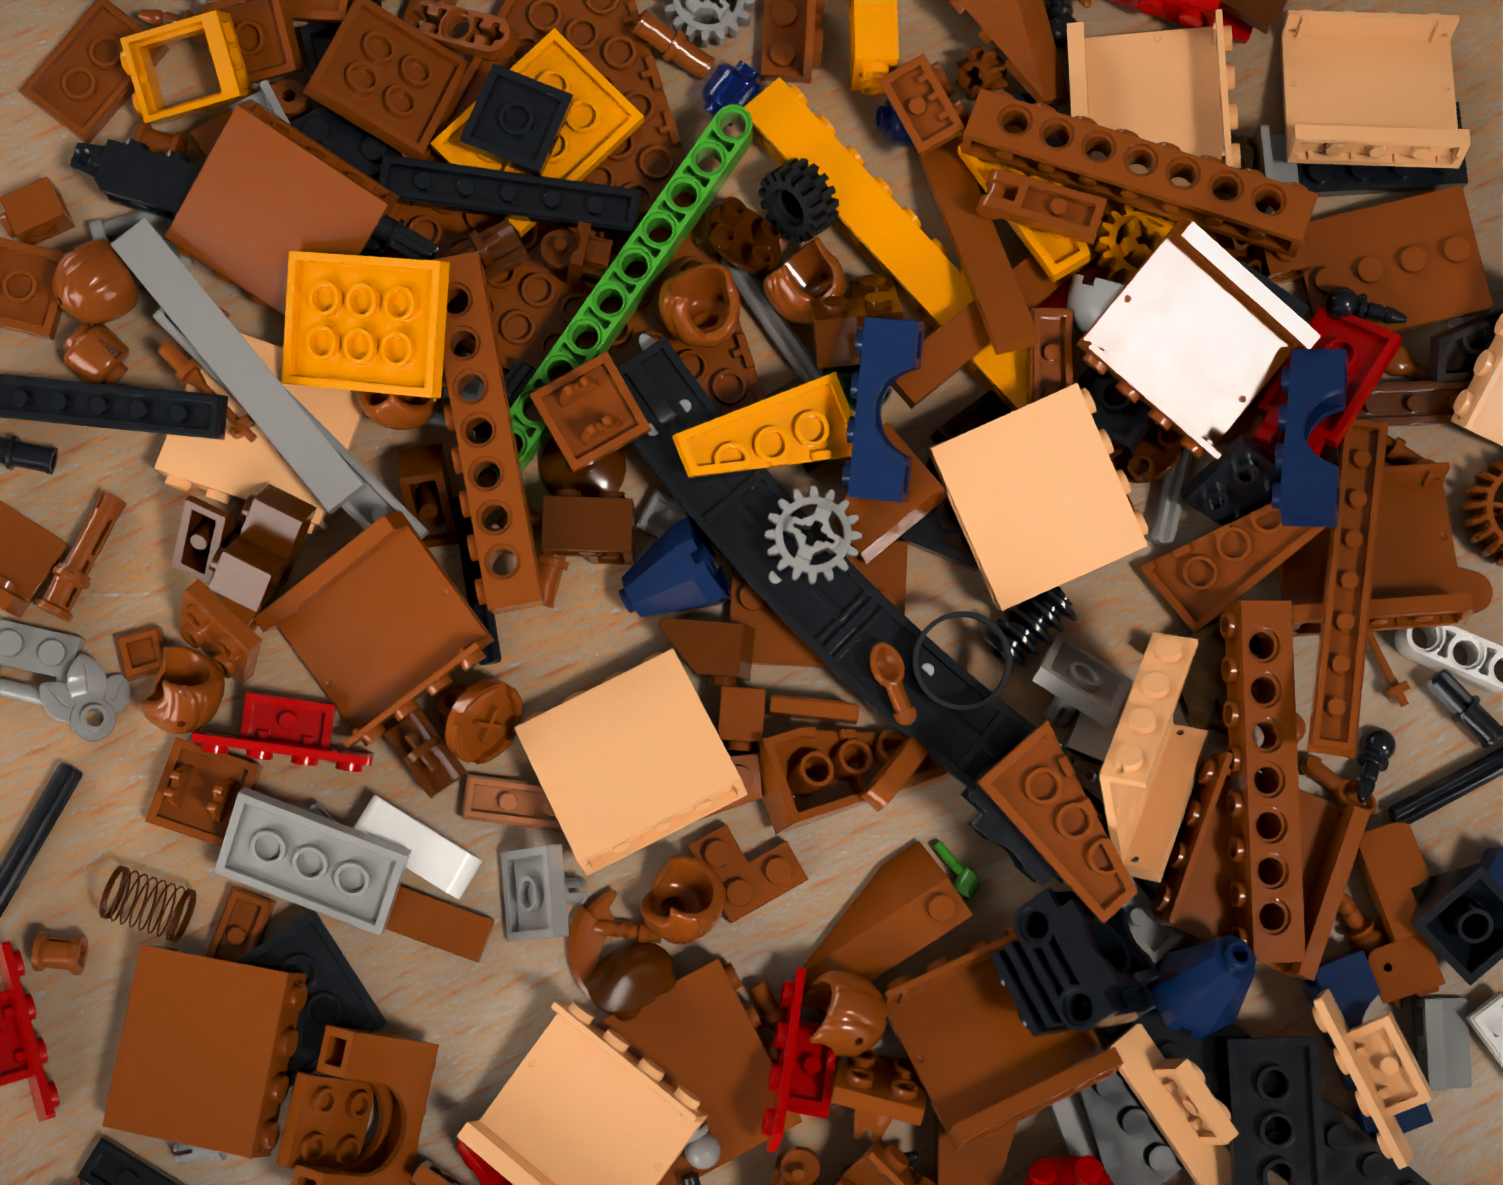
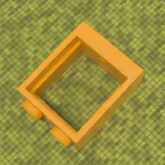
(872, 43)
(224, 52)

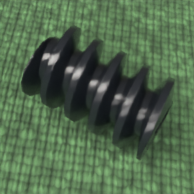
(1030, 624)

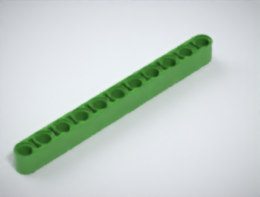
(642, 249)

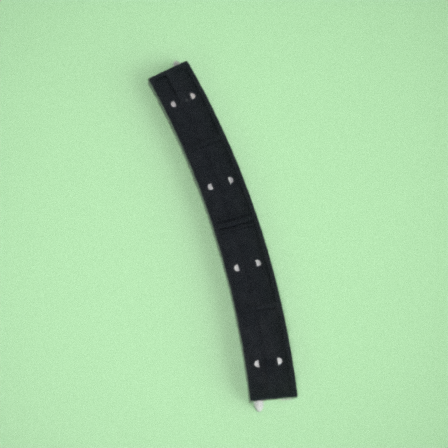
(831, 618)

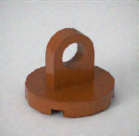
(480, 718)

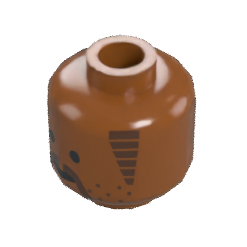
(96, 354)

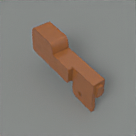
(1390, 869)

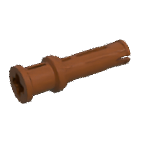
(73, 574)

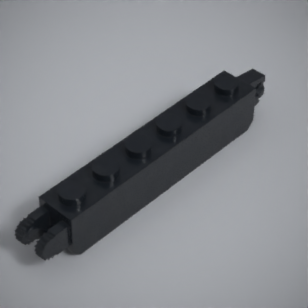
(149, 180)

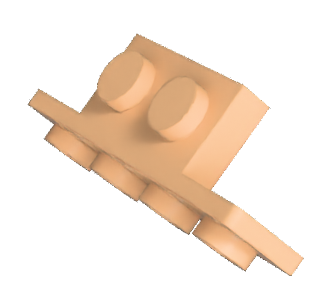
(1381, 1069)
(1179, 1106)

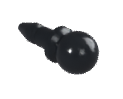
(1059, 15)
(1344, 301)
(1376, 749)

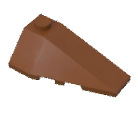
(1026, 39)
(824, 772)
(891, 919)

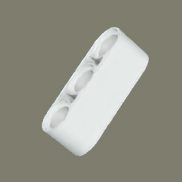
(1439, 655)
(431, 855)

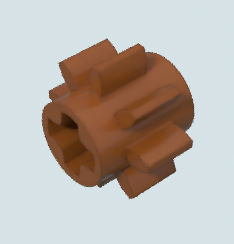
(981, 71)

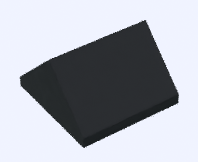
(1463, 920)

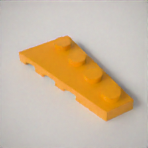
(1053, 252)
(778, 431)

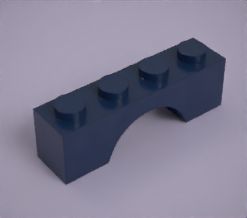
(887, 353)
(1308, 483)
(1354, 989)

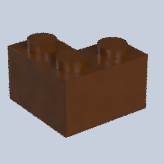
(838, 318)
(589, 526)
(264, 550)

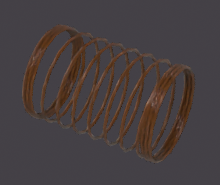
(174, 919)

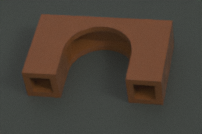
(401, 1078)

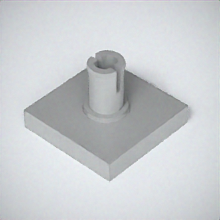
(1080, 684)
(538, 893)

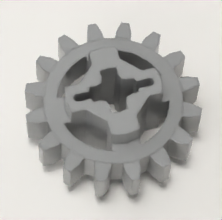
(709, 19)
(833, 543)

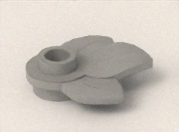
(83, 692)

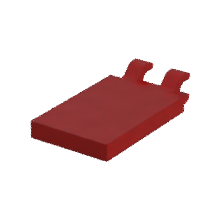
(1368, 356)

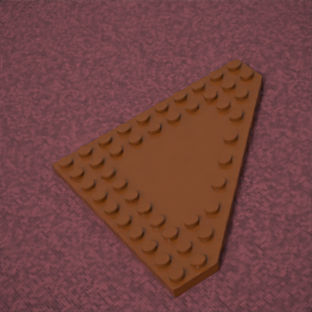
(533, 300)

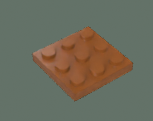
(387, 78)

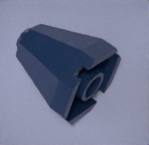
(675, 574)
(1203, 984)

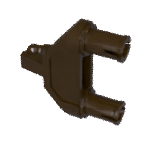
(1204, 680)

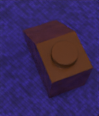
(428, 492)
(200, 535)
(713, 648)

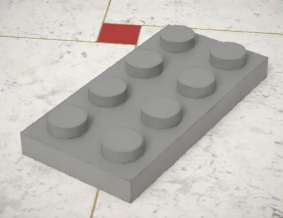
(312, 861)

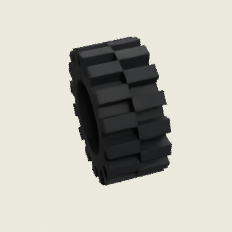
(798, 200)

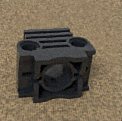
(996, 827)
(1073, 967)

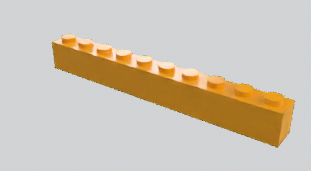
(881, 228)

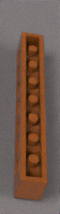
(1147, 191)
(523, 585)
(1278, 760)

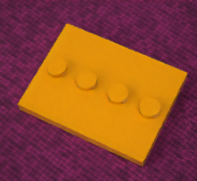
(592, 131)
(365, 323)

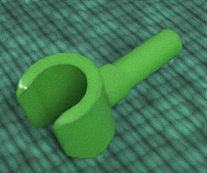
(966, 881)

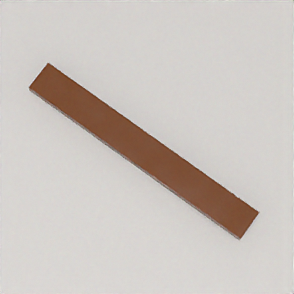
(965, 333)
(1348, 592)

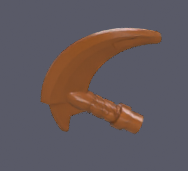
(589, 933)

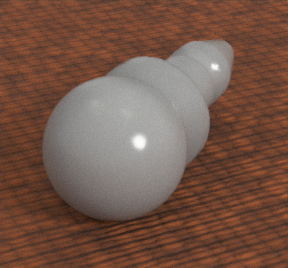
(703, 1148)

